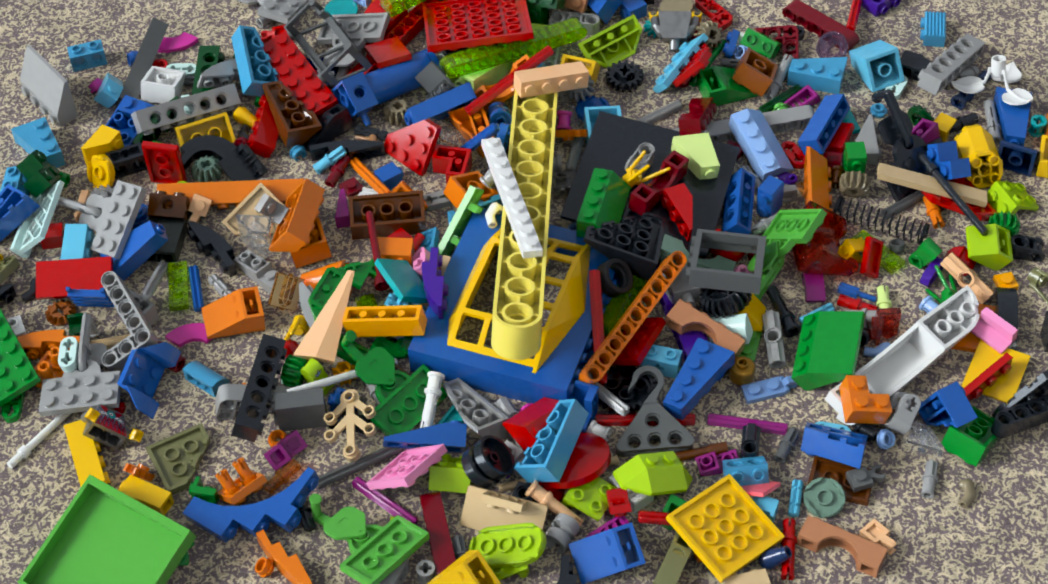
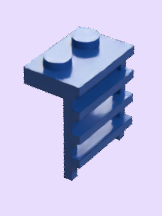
(89, 298)

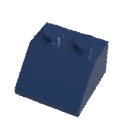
(1018, 158)

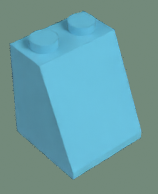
(877, 65)

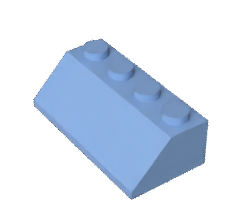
(759, 143)

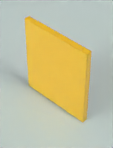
(1006, 384)

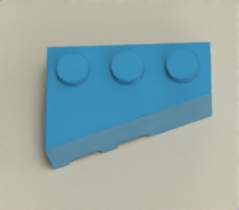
(818, 73)
(40, 137)

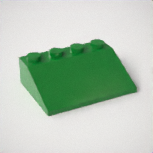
(827, 348)

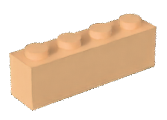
(551, 79)

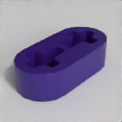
(930, 273)

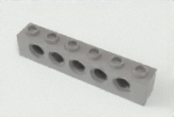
(950, 64)
(227, 93)

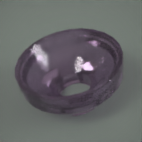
(829, 40)

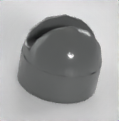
(897, 245)

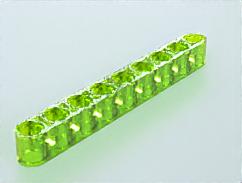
(499, 53)

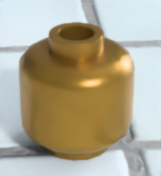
(742, 371)

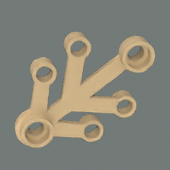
(349, 422)

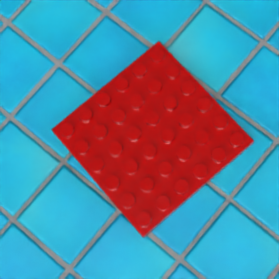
(475, 23)

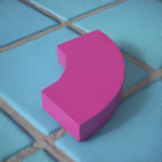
(177, 43)
(187, 334)

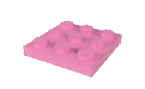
(407, 467)

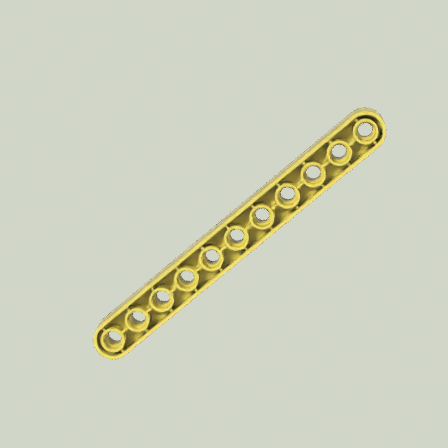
(521, 281)

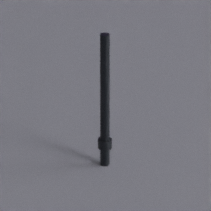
(933, 170)

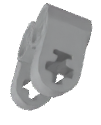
(902, 418)

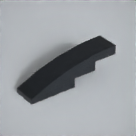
(355, 148)

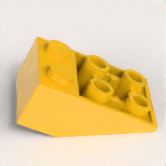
(468, 569)

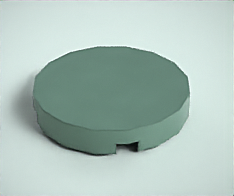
(824, 497)

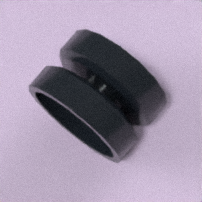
(488, 462)

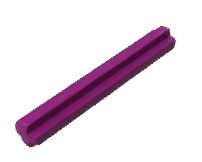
(739, 422)
(382, 500)

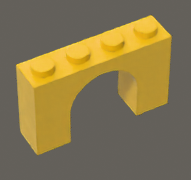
(147, 494)

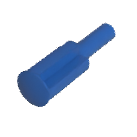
(853, 292)

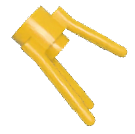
(634, 176)
(298, 327)

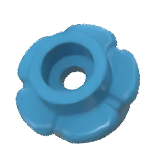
(878, 110)
(297, 151)

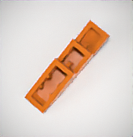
(288, 566)

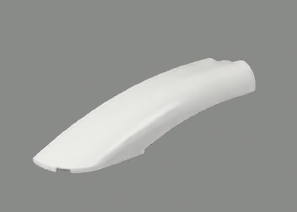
(916, 348)

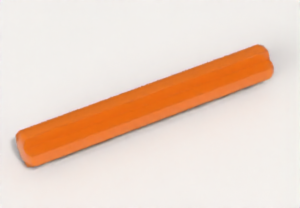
(368, 176)

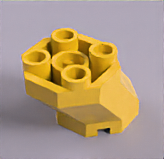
(981, 150)

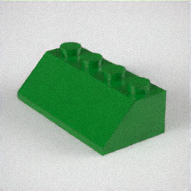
(603, 200)

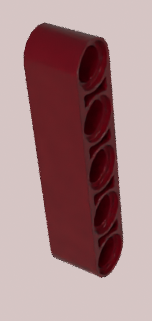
(818, 22)
(438, 530)

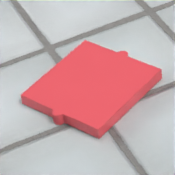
(761, 490)

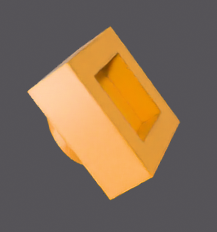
(1005, 280)

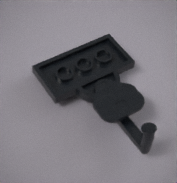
(907, 147)

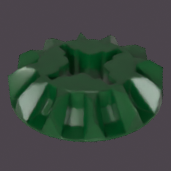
(916, 113)

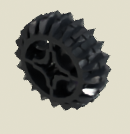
(723, 302)

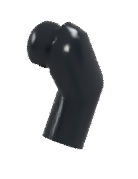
(244, 132)
(31, 294)

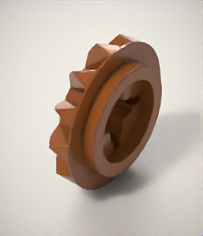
(55, 317)

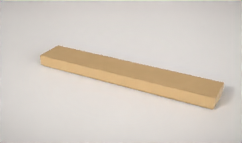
(929, 184)

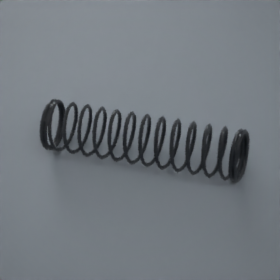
(838, 208)

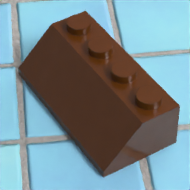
(390, 213)

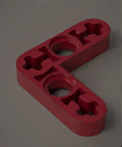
(786, 39)

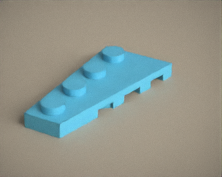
(678, 62)

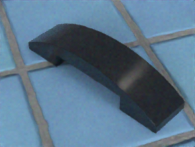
(1008, 308)

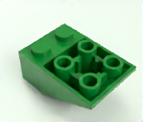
(718, 83)

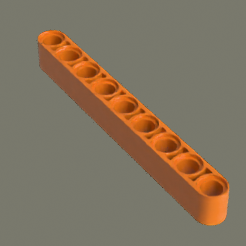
(626, 322)

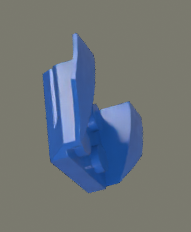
(144, 372)

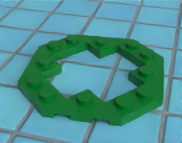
(326, 287)

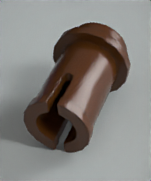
(836, 172)

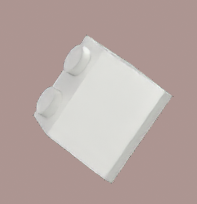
(162, 84)

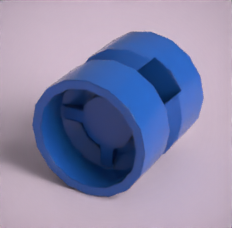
(499, 113)

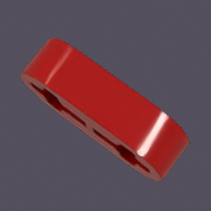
(796, 153)

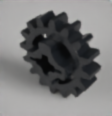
(632, 78)

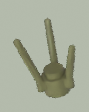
(1038, 278)

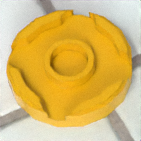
(100, 171)

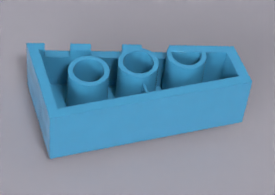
(554, 443)

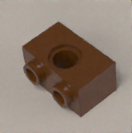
(157, 205)

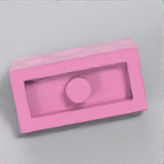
(995, 331)

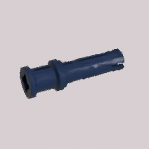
(965, 98)

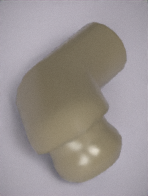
(969, 492)

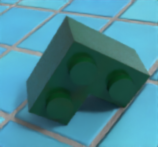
(539, 9)
(38, 172)

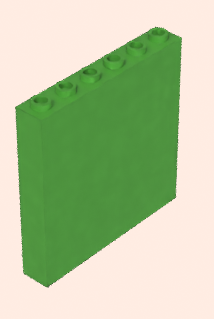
(109, 541)

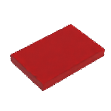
(388, 52)
(163, 162)

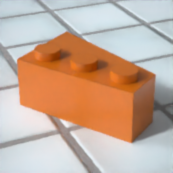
(470, 125)

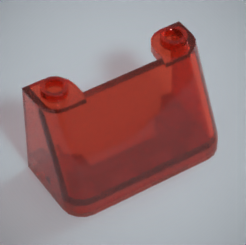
(820, 253)

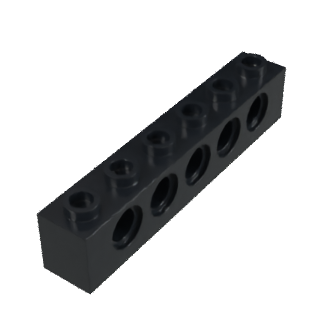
(258, 388)

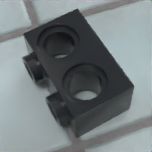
(127, 160)

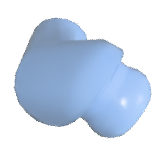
(873, 352)

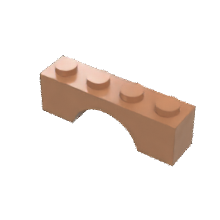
(686, 318)
(818, 534)

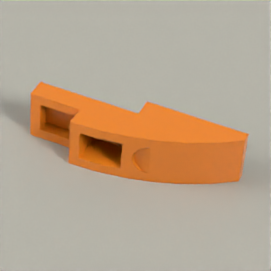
(39, 342)

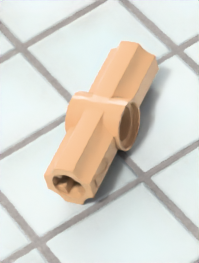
(957, 270)

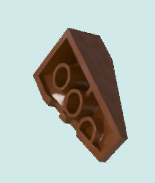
(290, 116)

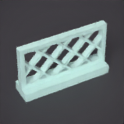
(36, 225)

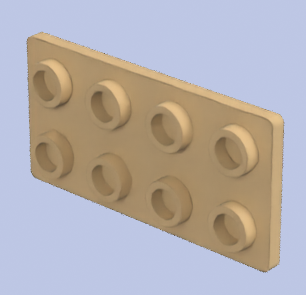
(490, 508)

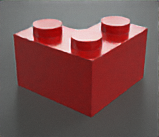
(451, 160)

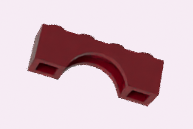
(701, 113)
(647, 196)

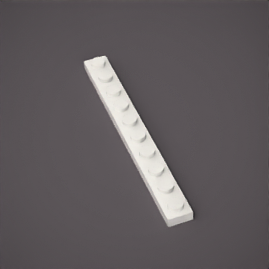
(511, 198)

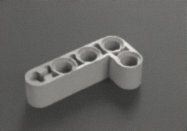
(230, 397)

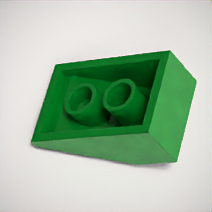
(972, 439)

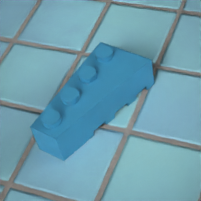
(252, 61)

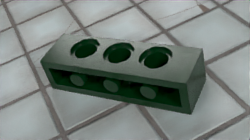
(206, 58)

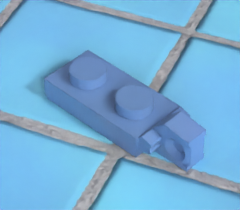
(767, 389)

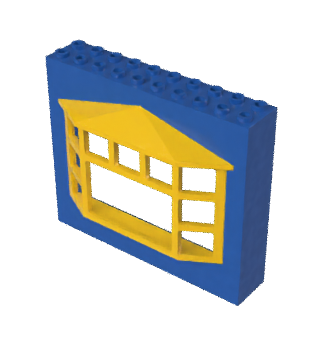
(564, 338)

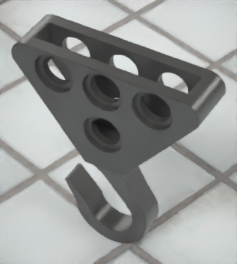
(642, 433)

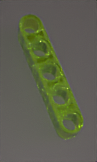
(618, 305)

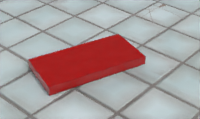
(81, 273)

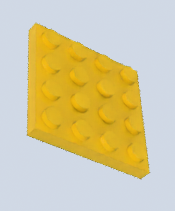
(725, 528)

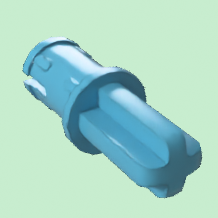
(329, 159)

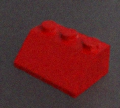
(529, 421)

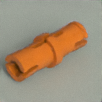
(934, 212)

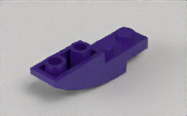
(434, 283)

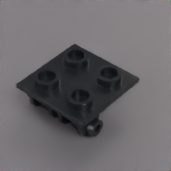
(242, 164)

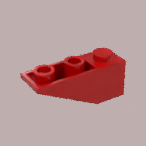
(680, 207)

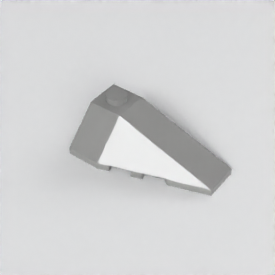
(476, 410)

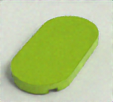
(510, 544)

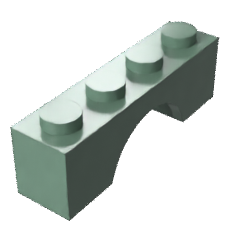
(672, 244)

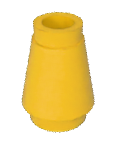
(244, 116)

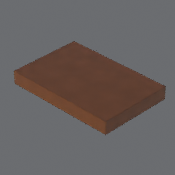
(831, 469)

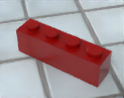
(265, 132)

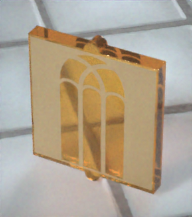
(285, 291)

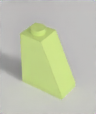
(700, 152)

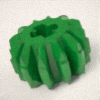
(1007, 221)
(291, 372)

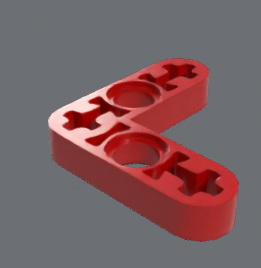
(715, 17)

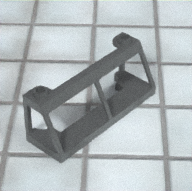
(348, 45)

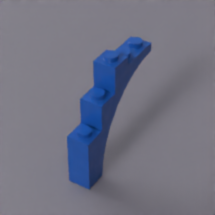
(280, 509)

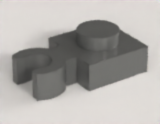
(863, 479)

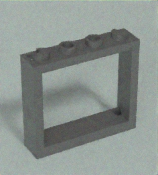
(721, 278)

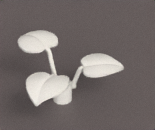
(1000, 72)

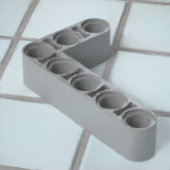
(589, 21)
(120, 352)

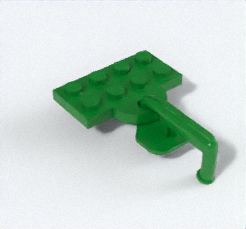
(400, 403)

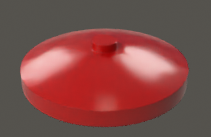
(587, 462)

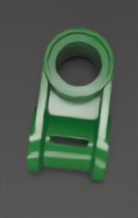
(925, 253)

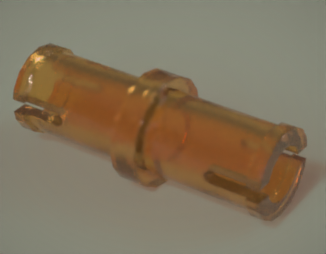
(282, 476)

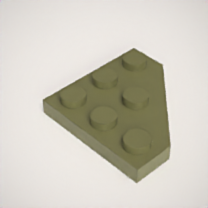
(179, 457)

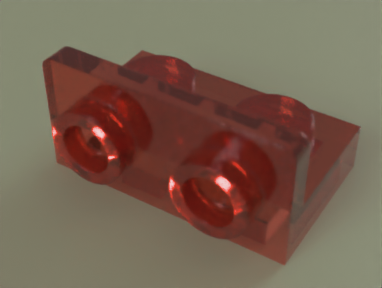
(885, 324)

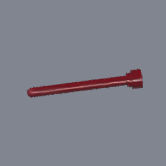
(379, 281)

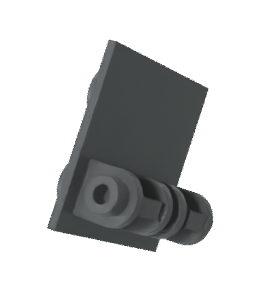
(434, 80)

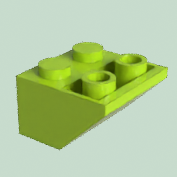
(992, 249)
(448, 475)

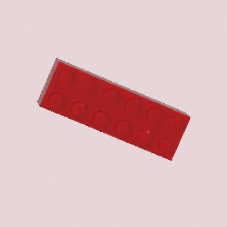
(299, 75)

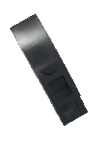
(213, 244)

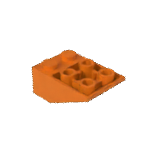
(234, 314)

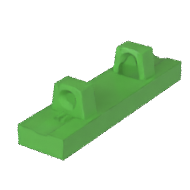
(467, 206)

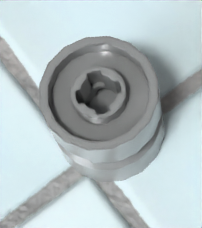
(562, 531)

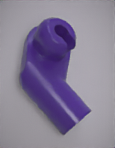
(788, 178)

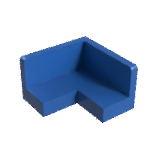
(588, 397)

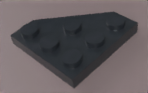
(1037, 388)

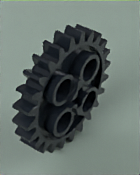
(619, 382)

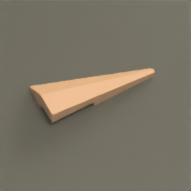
(324, 335)

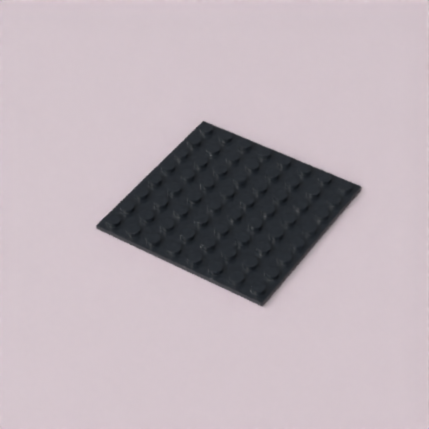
(617, 139)

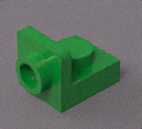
(205, 493)

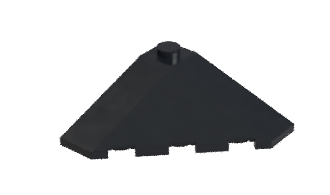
(632, 241)

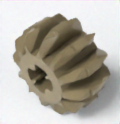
(712, 31)
(395, 111)
(854, 184)

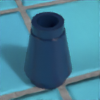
(774, 557)

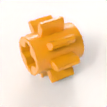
(343, 367)

